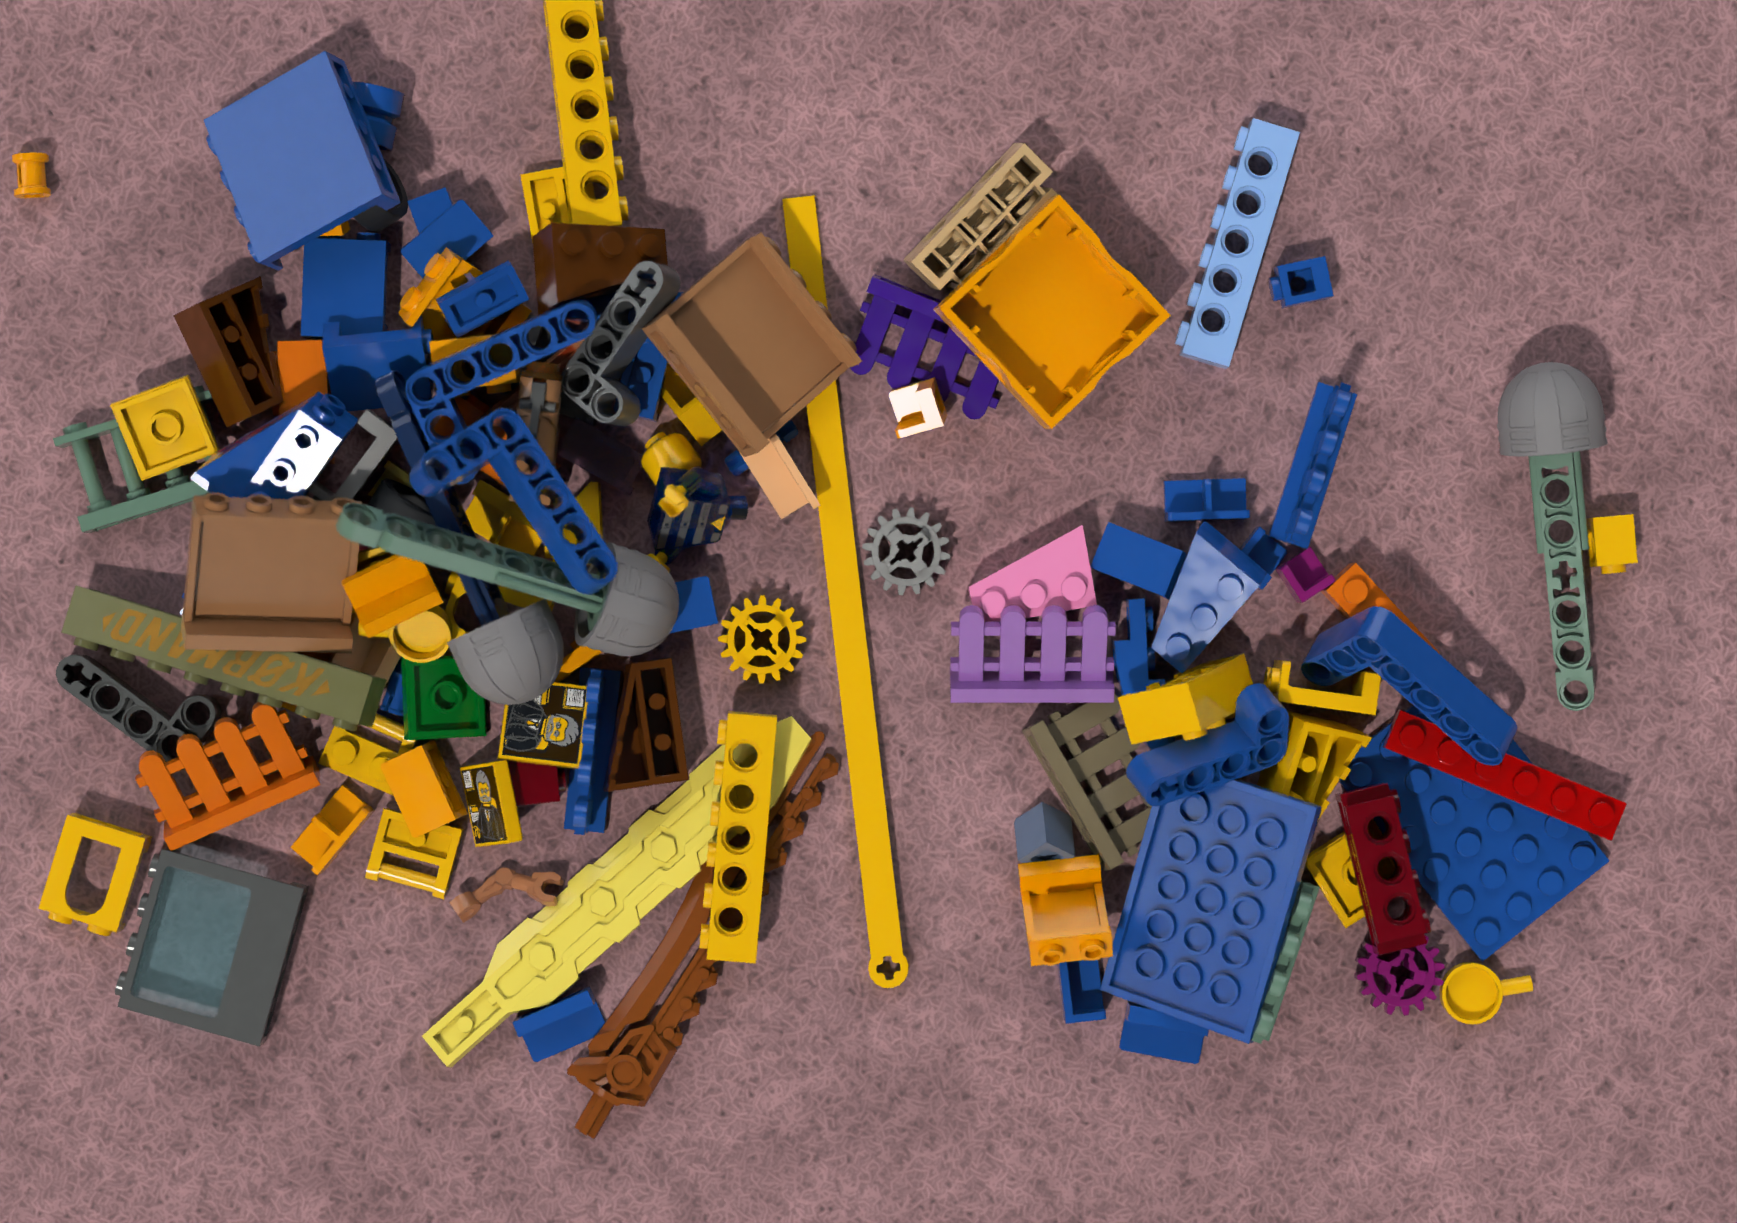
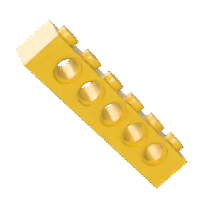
(574, 130)
(741, 942)

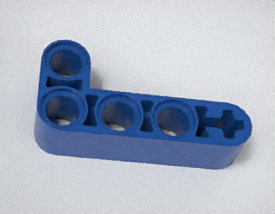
(1224, 754)

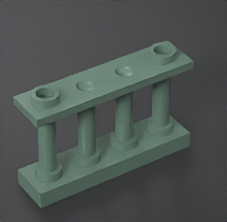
(139, 499)

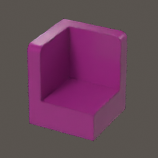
(1304, 575)

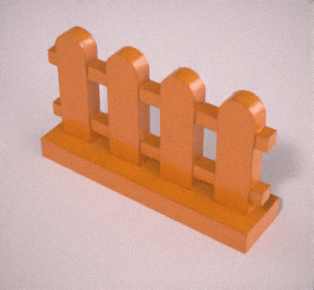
(219, 806)

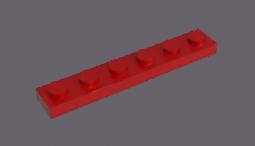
(1510, 779)

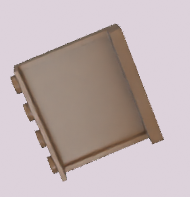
(752, 343)
(267, 575)

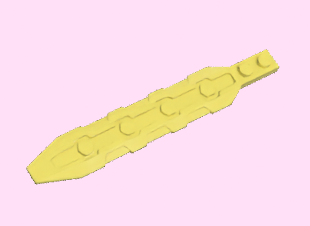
(607, 899)

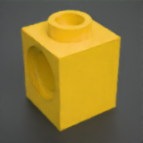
(1612, 542)

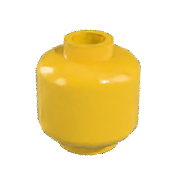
(668, 451)

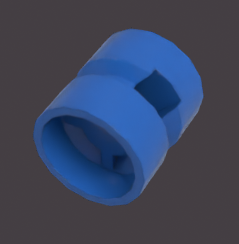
(381, 107)

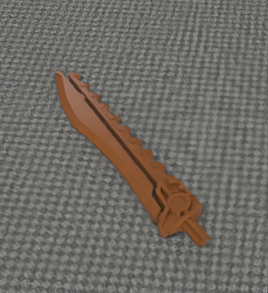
(646, 1052)

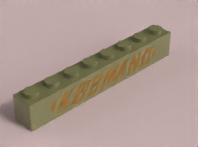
(274, 675)

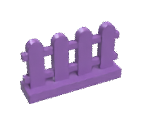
(1032, 679)

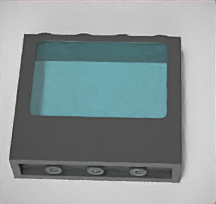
(211, 947)

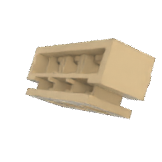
(978, 215)

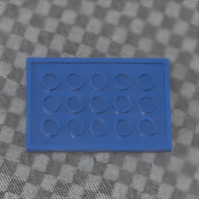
(1476, 852)
(1211, 905)

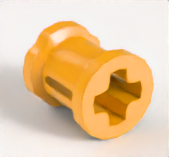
(31, 175)

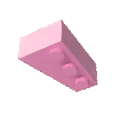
(1046, 577)

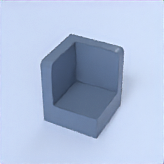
(1044, 834)

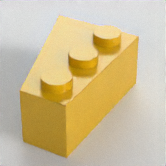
(1188, 704)
(1314, 759)

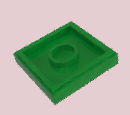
(440, 701)

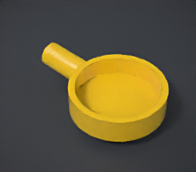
(420, 637)
(1475, 993)

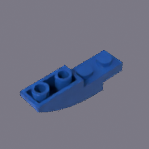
(1134, 658)

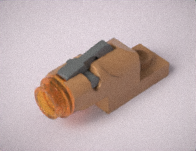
(540, 410)

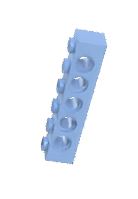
(1277, 147)

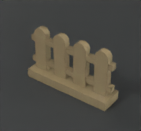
(1082, 766)

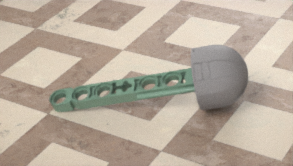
(1550, 418)
(620, 619)

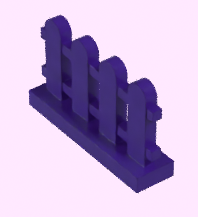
(917, 330)

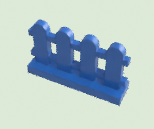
(1312, 464)
(585, 796)

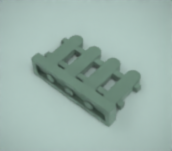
(1288, 953)

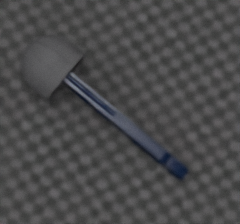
(512, 653)

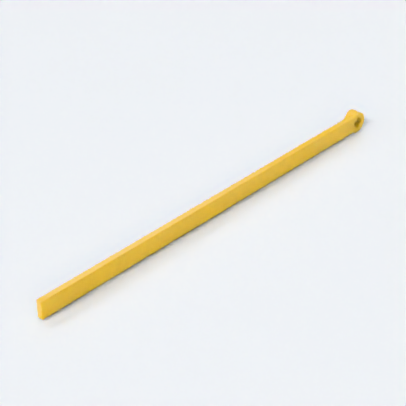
(848, 626)

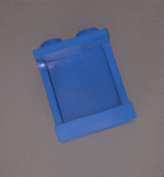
(344, 284)
(360, 359)

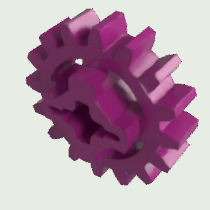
(1395, 989)

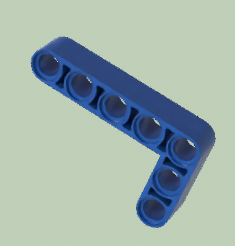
(487, 369)
(526, 492)
(1418, 673)

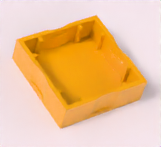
(1051, 312)

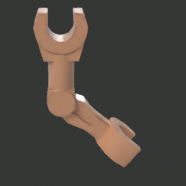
(469, 903)

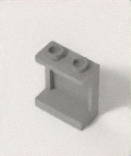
(367, 465)

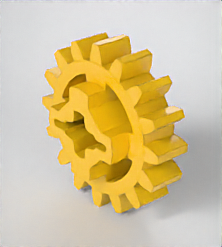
(748, 652)

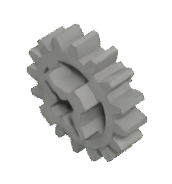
(893, 535)

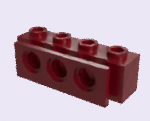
(1356, 811)

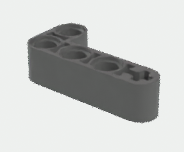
(626, 342)
(132, 703)

